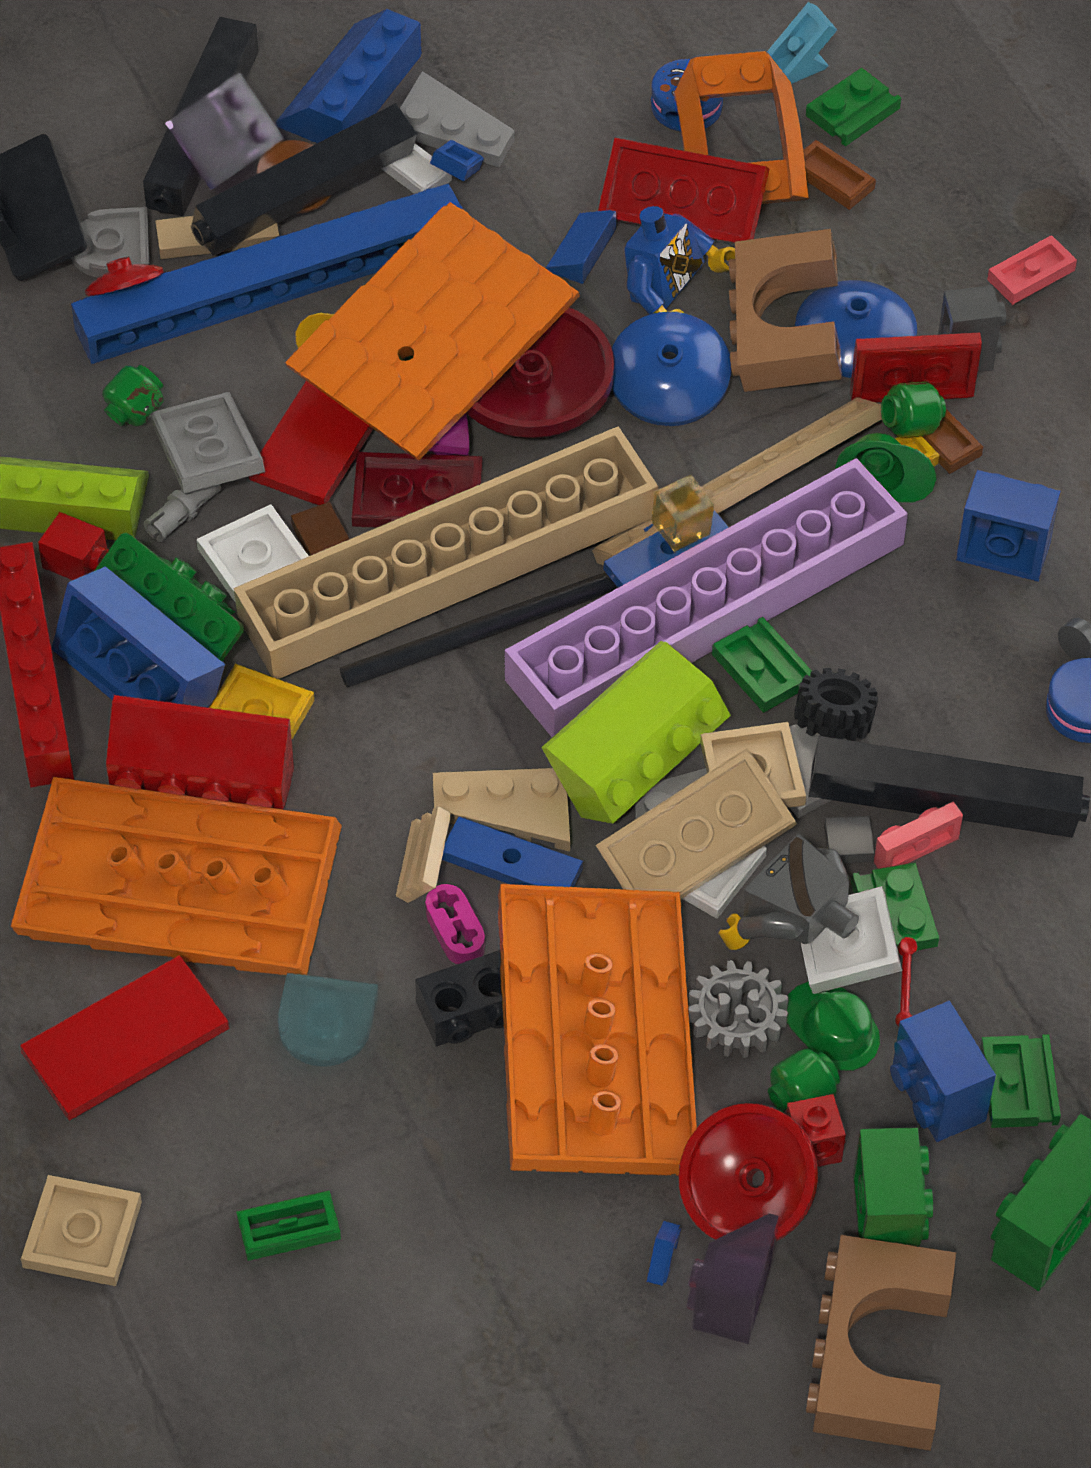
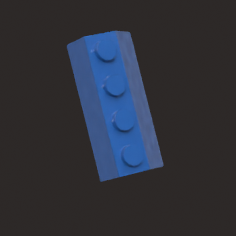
(355, 77)
(131, 645)

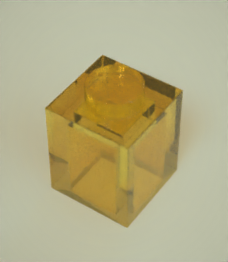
(682, 512)

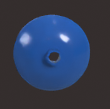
(859, 312)
(670, 389)

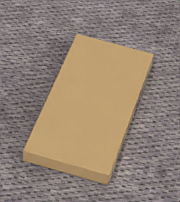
(699, 830)

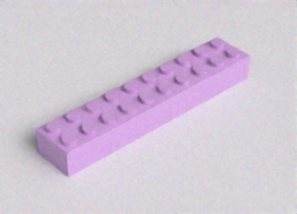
(709, 591)

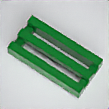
(292, 1232)

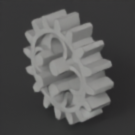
(712, 1014)

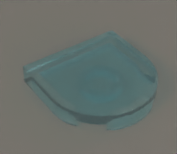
(325, 1018)

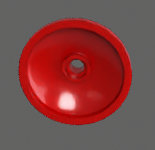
(725, 1156)

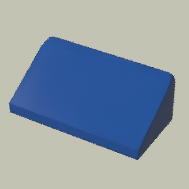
(583, 245)

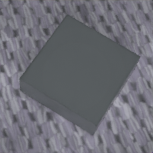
(850, 838)

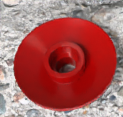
(122, 275)

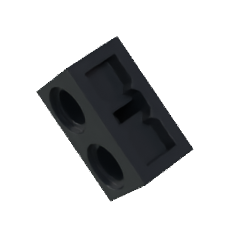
(463, 989)

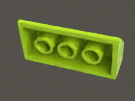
(99, 495)
(634, 733)

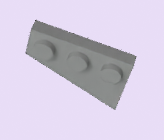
(444, 116)

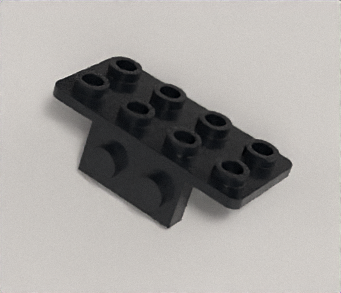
(36, 210)

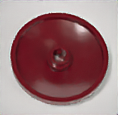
(553, 383)

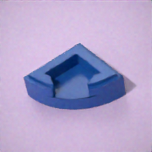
(664, 1245)

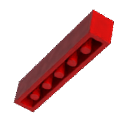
(32, 667)

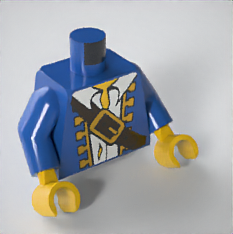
(666, 257)

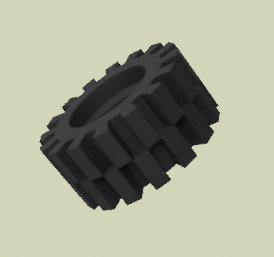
(836, 705)

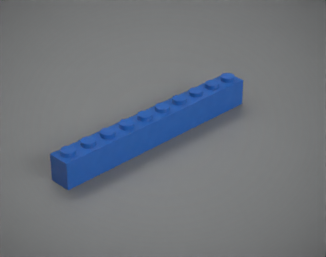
(252, 277)

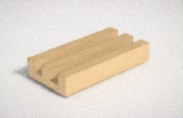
(423, 855)

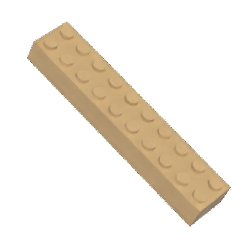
(445, 553)

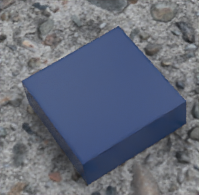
(457, 160)

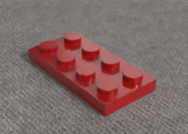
(708, 190)

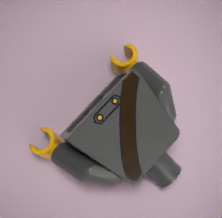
(794, 898)

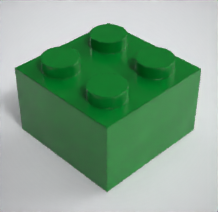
(891, 1186)

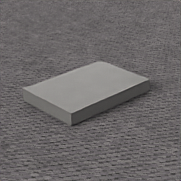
(207, 442)

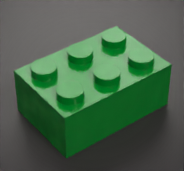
(1049, 1211)

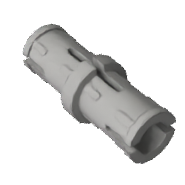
(178, 509)

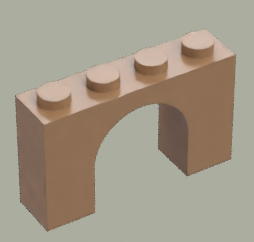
(762, 273)
(851, 1396)

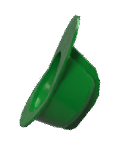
(897, 467)
(834, 1025)

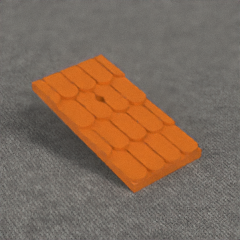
(453, 303)
(177, 877)
(595, 1029)

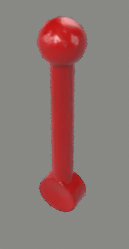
(906, 948)

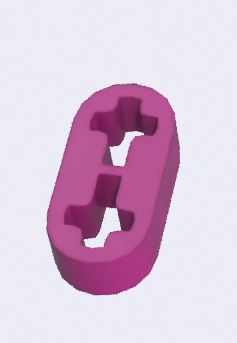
(447, 928)

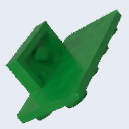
(176, 593)

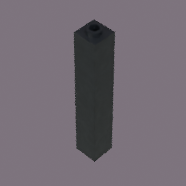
(172, 175)
(303, 179)
(924, 780)

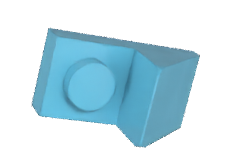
(800, 44)

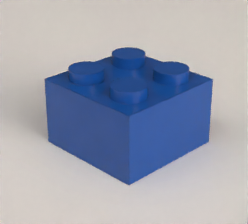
(1007, 525)
(942, 1071)

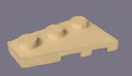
(514, 801)

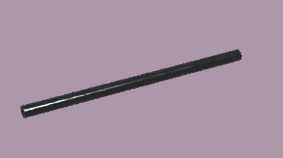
(476, 629)

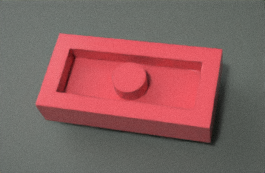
(1032, 269)
(919, 837)

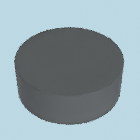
(1076, 638)

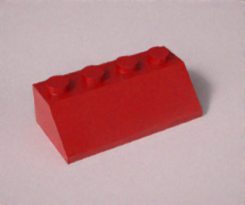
(200, 752)

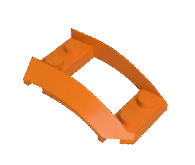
(738, 76)

